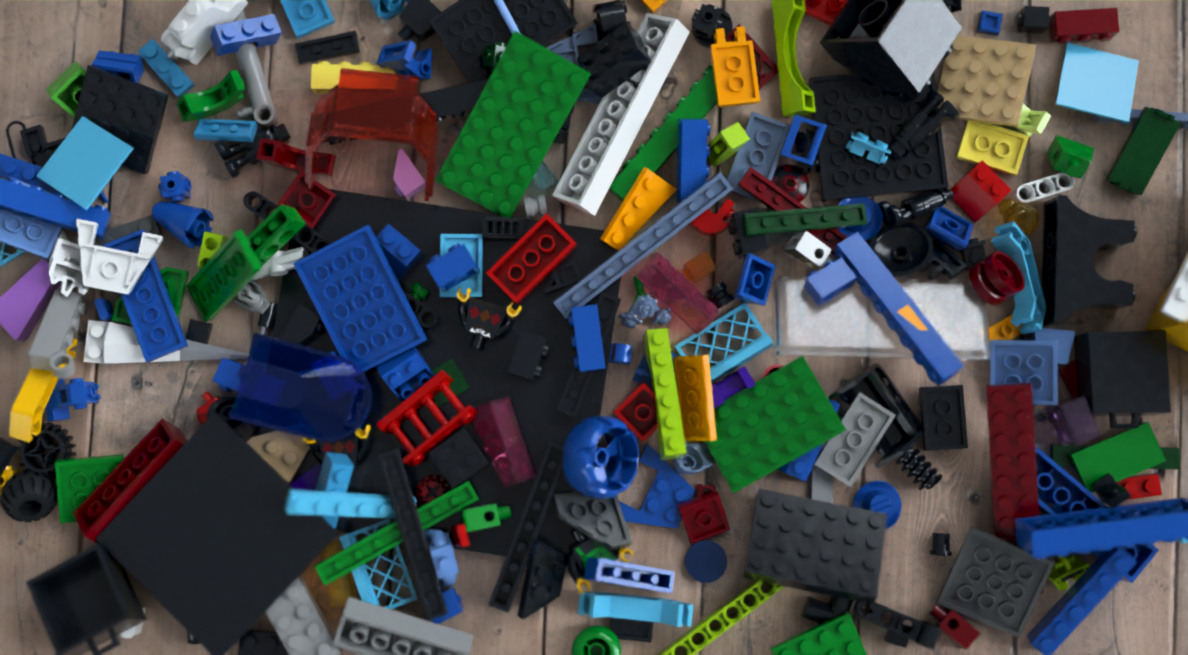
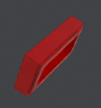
(459, 535)

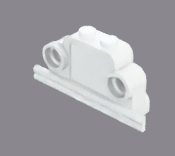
(192, 27)

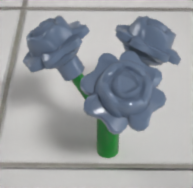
(644, 306)

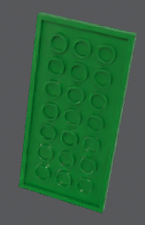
(512, 125)

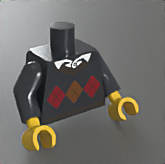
(484, 318)
(355, 446)

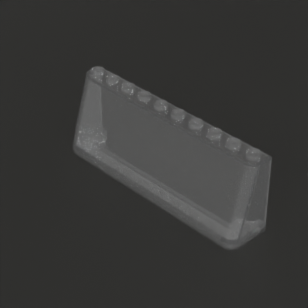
(855, 329)

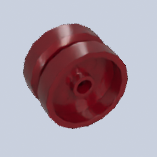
(996, 278)

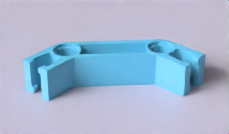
(1030, 302)
(635, 608)

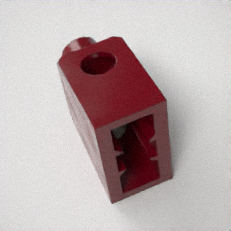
(961, 633)

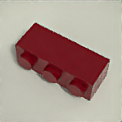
(1083, 25)

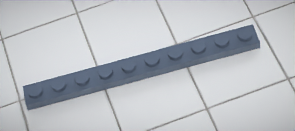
(643, 244)

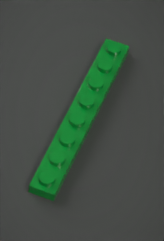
(390, 535)

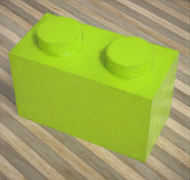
(727, 144)

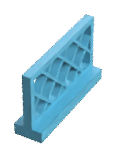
(738, 357)
(363, 579)

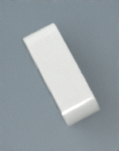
(1050, 184)

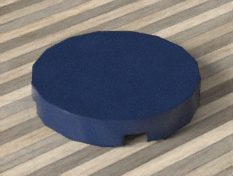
(706, 561)

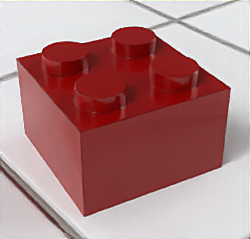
(638, 411)

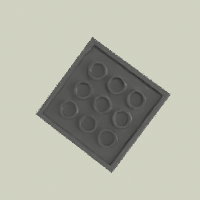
(994, 582)

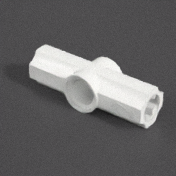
(281, 262)

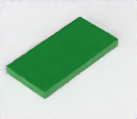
(1118, 455)

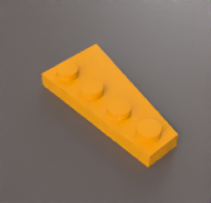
(640, 203)

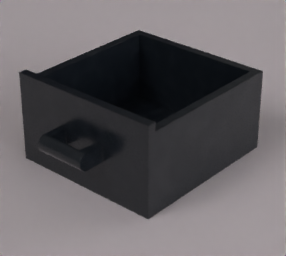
(1123, 374)
(86, 602)

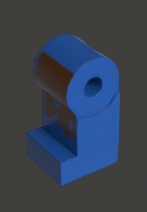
(620, 354)

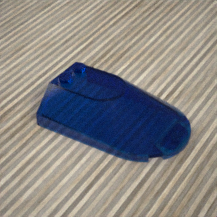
(301, 391)

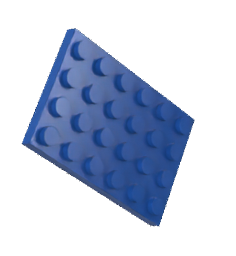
(360, 300)

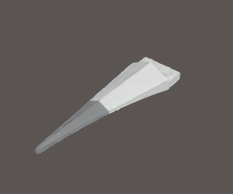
(118, 344)

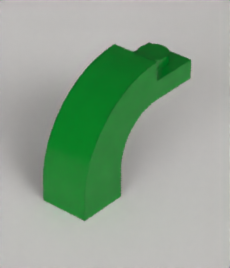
(213, 100)

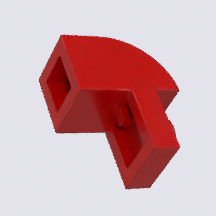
(713, 224)

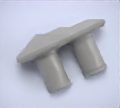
(252, 298)

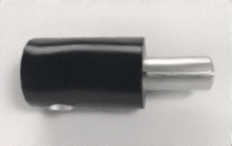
(267, 319)

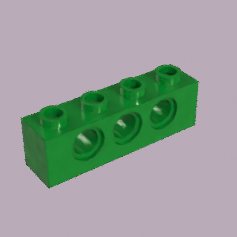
(275, 232)

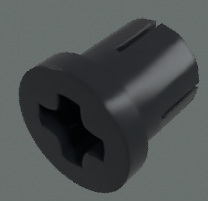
(940, 544)

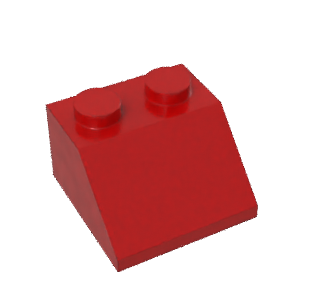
(979, 191)

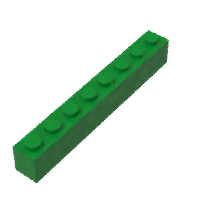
(665, 139)

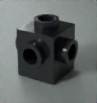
(706, 21)

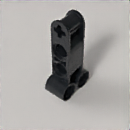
(921, 631)

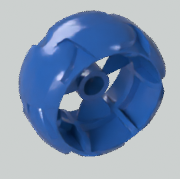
(583, 455)

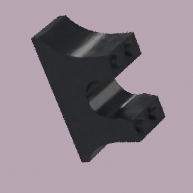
(1067, 260)

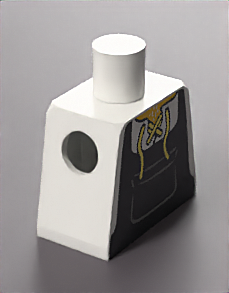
(808, 250)

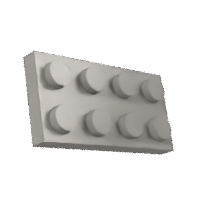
(849, 451)

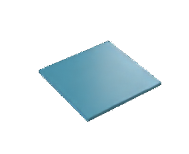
(1097, 82)
(84, 162)

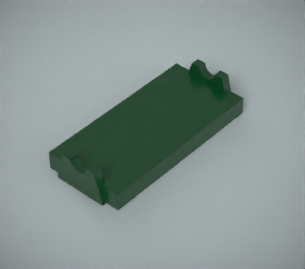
(1143, 150)

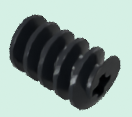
(919, 468)

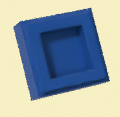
(989, 22)
(104, 309)

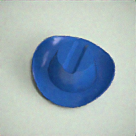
(874, 218)
(881, 498)

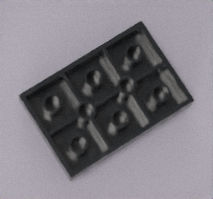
(815, 546)

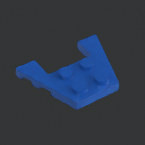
(663, 496)

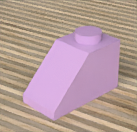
(407, 177)

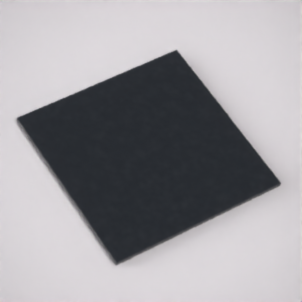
(215, 536)

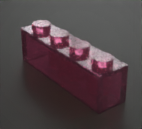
(677, 293)
(504, 441)

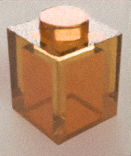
(699, 267)

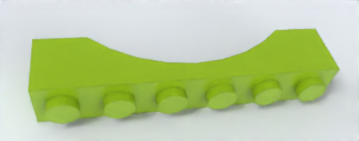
(795, 94)
(669, 420)

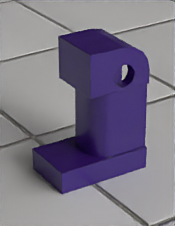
(731, 385)

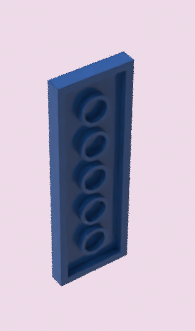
(151, 306)

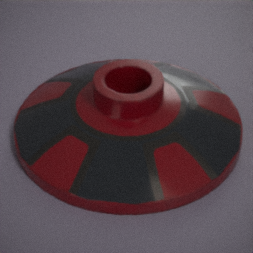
(794, 174)

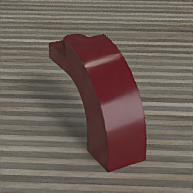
(291, 158)

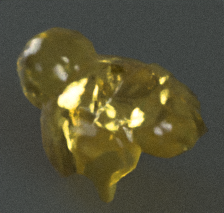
(1010, 211)

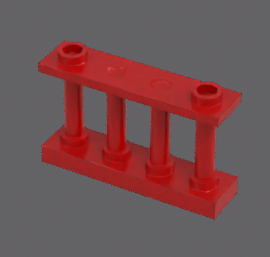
(409, 408)

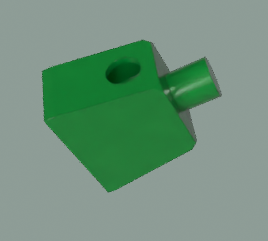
(1069, 156)
(474, 516)

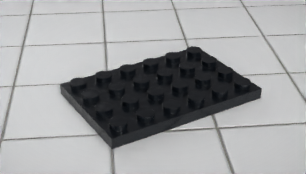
(476, 23)

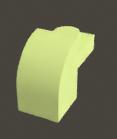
(1031, 121)

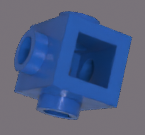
(179, 191)

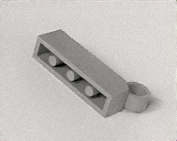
(57, 334)

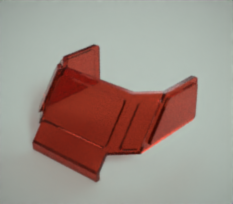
(377, 109)

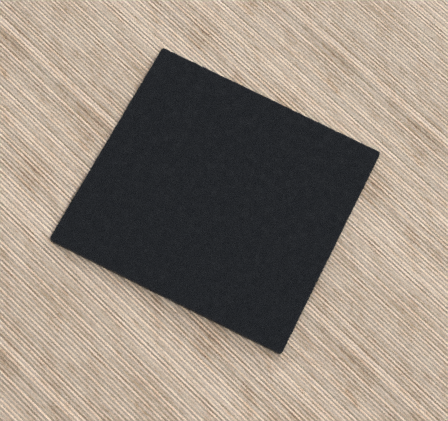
(482, 369)

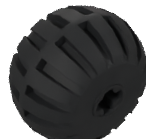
(28, 496)

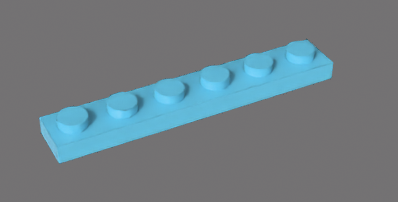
(339, 504)

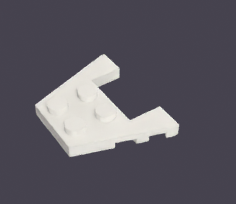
(113, 268)

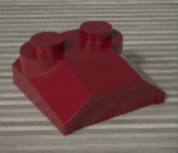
(308, 203)

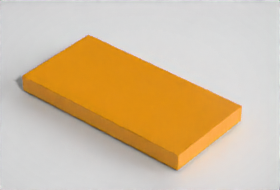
(695, 397)

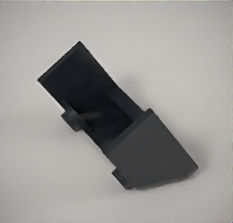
(878, 387)

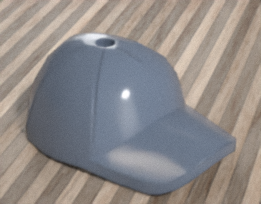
(696, 459)

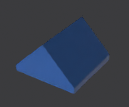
(949, 228)

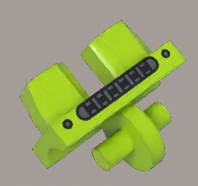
(1065, 569)

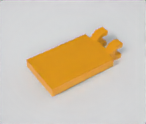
(734, 69)

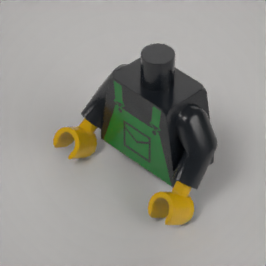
(587, 547)

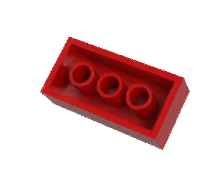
(531, 259)

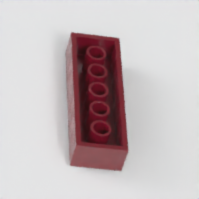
(128, 478)

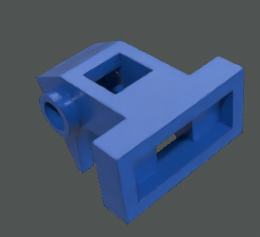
(404, 63)
(78, 393)

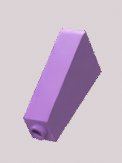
(27, 301)

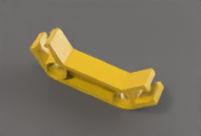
(32, 400)

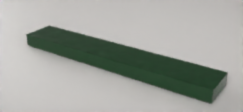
(804, 219)
(1061, 456)

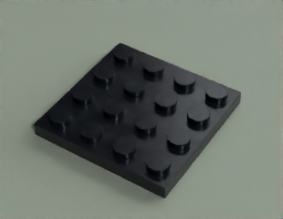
(124, 110)

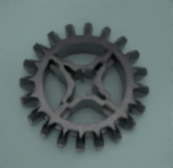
(44, 442)

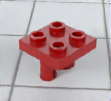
(824, 9)

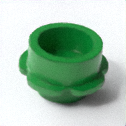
(418, 291)

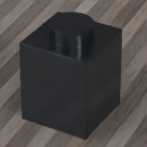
(1032, 19)

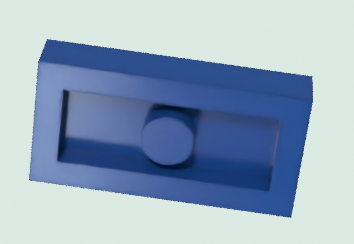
(792, 135)

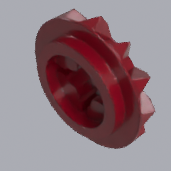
(432, 481)

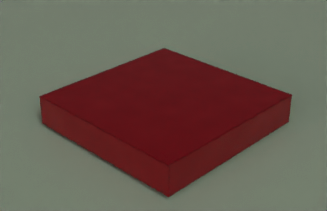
(703, 517)

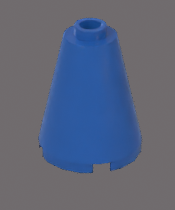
(183, 221)

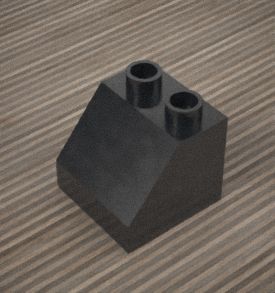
(892, 41)

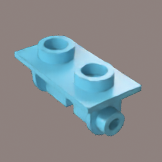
(876, 150)

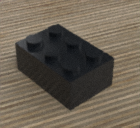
(614, 59)

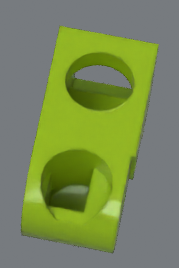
(210, 245)

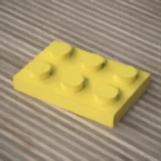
(994, 145)

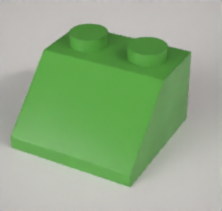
(68, 87)

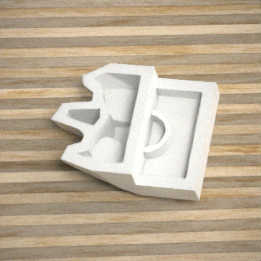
(66, 267)

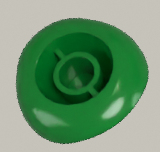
(596, 641)

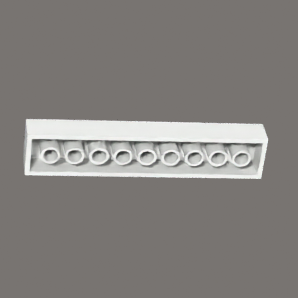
(620, 119)

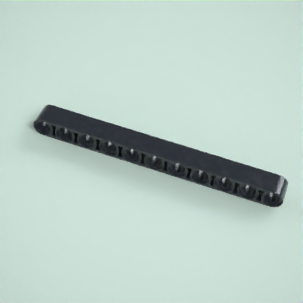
(318, 240)

